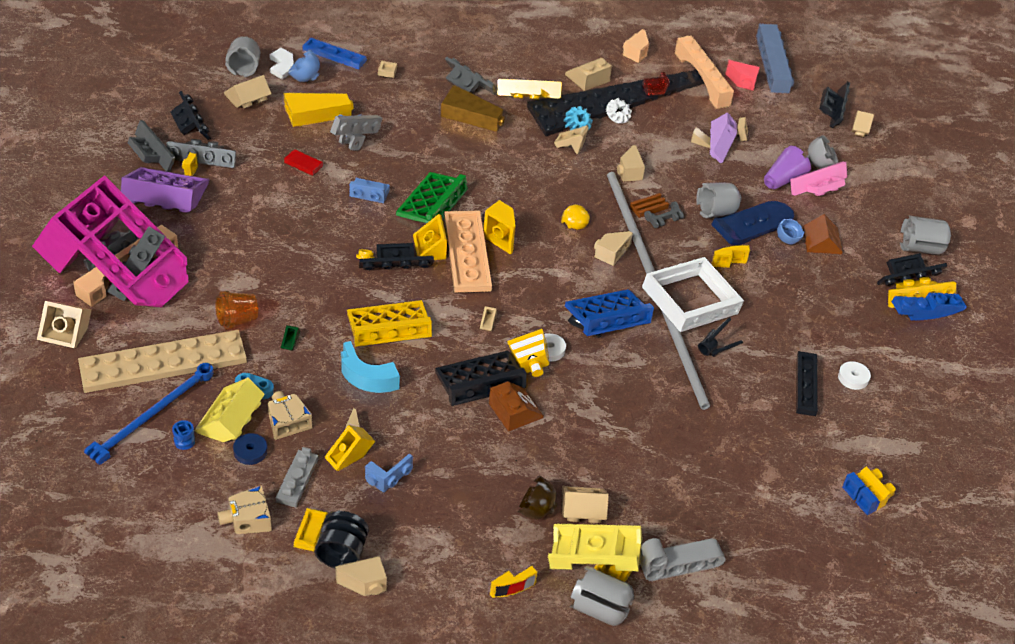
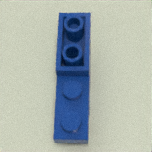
(932, 307)

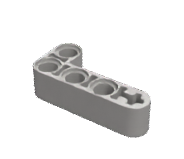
(679, 560)

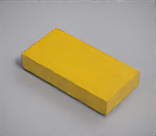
(309, 529)

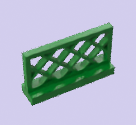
(443, 203)

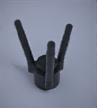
(709, 343)

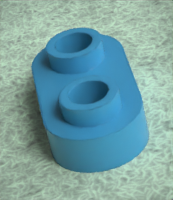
(268, 387)

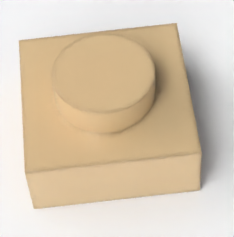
(387, 69)
(742, 129)

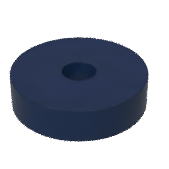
(252, 456)

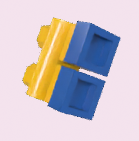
(868, 489)

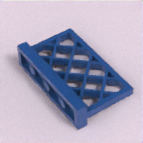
(610, 319)

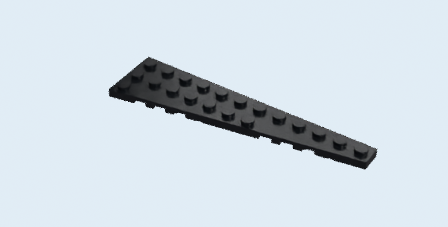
(550, 112)

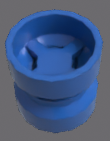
(183, 435)

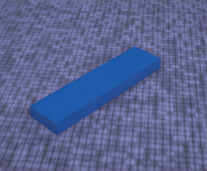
(335, 53)

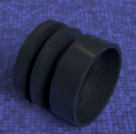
(341, 539)

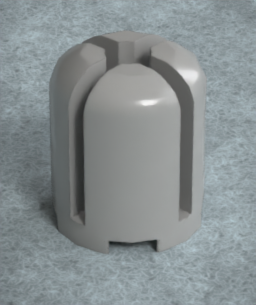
(925, 235)
(602, 597)

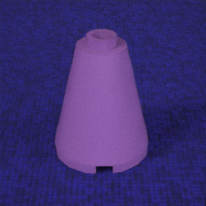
(787, 166)

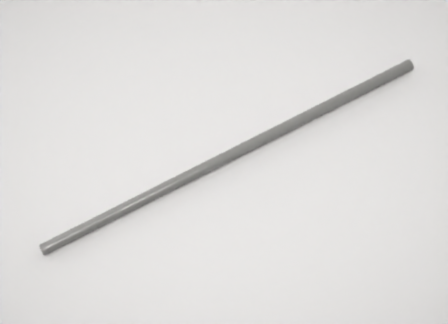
(647, 264)

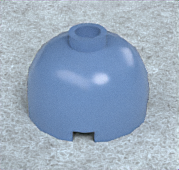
(306, 67)

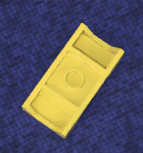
(596, 545)

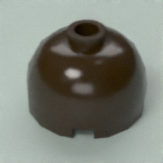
(539, 500)

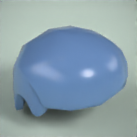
(790, 231)

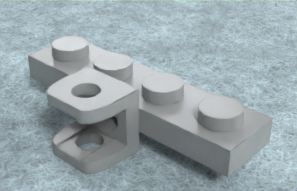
(354, 128)

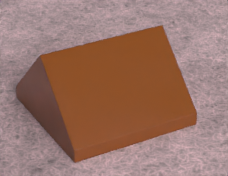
(822, 236)

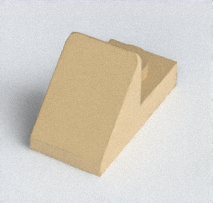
(572, 137)

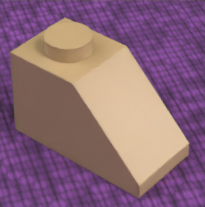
(862, 123)
(631, 165)
(612, 246)
(363, 576)

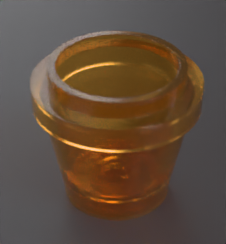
(235, 309)

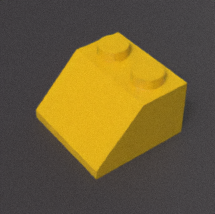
(500, 226)

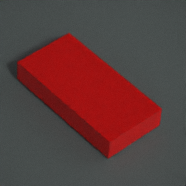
(303, 162)

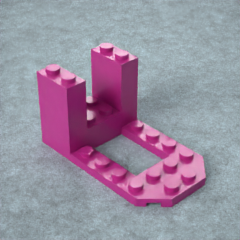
(88, 220)

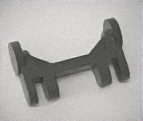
(675, 213)

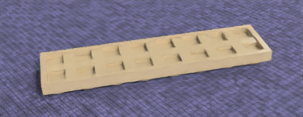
(160, 360)

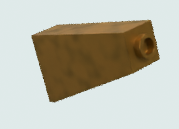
(471, 109)

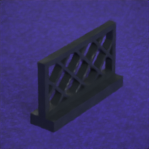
(479, 388)

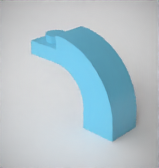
(366, 376)

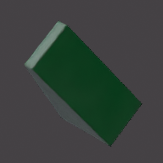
(290, 337)

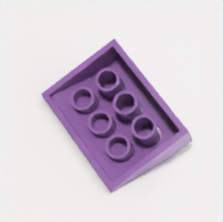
(163, 189)

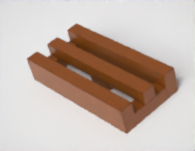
(647, 204)

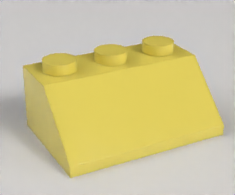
(231, 411)

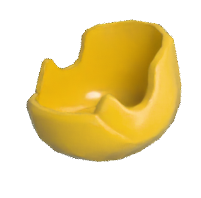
(575, 217)

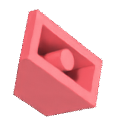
(742, 74)

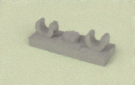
(297, 478)

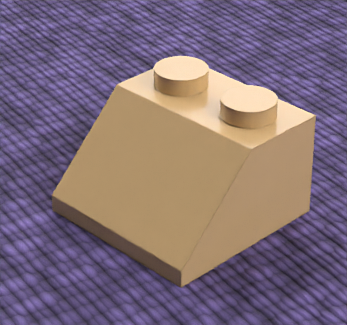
(590, 74)
(248, 92)
(63, 323)
(584, 504)

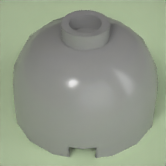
(821, 153)

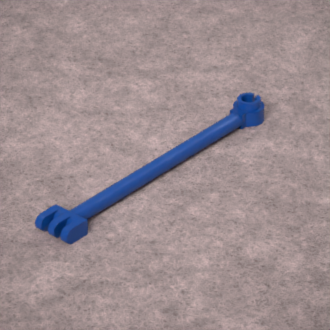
(100, 452)

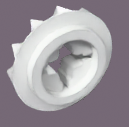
(618, 117)

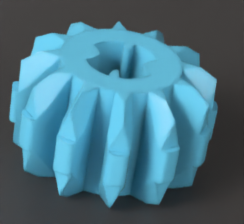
(577, 118)

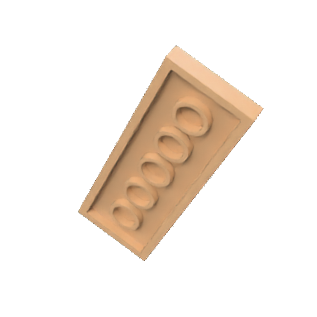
(467, 251)

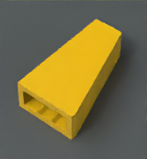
(316, 107)

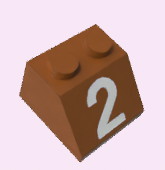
(513, 406)

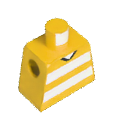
(531, 352)

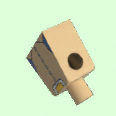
(288, 415)
(247, 512)

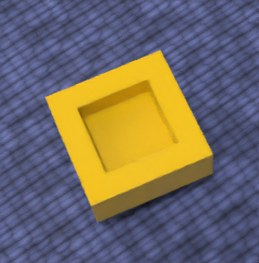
(190, 164)

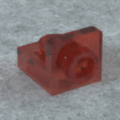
(656, 86)

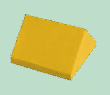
(431, 239)

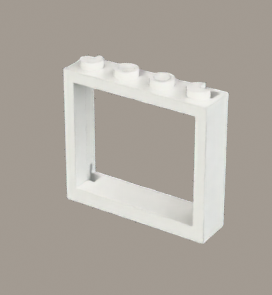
(729, 304)

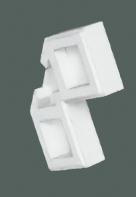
(284, 61)

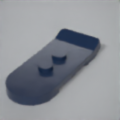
(752, 222)

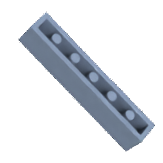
(774, 58)

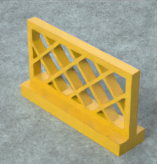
(392, 330)

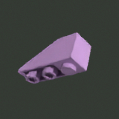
(722, 135)

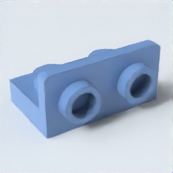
(369, 190)

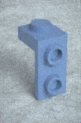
(384, 480)

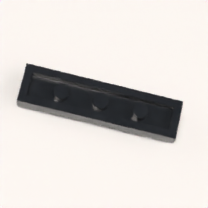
(806, 383)

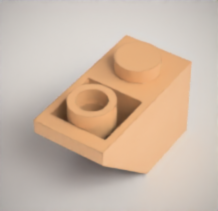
(636, 47)

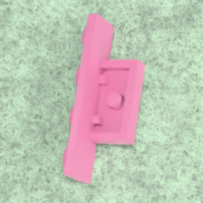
(821, 180)

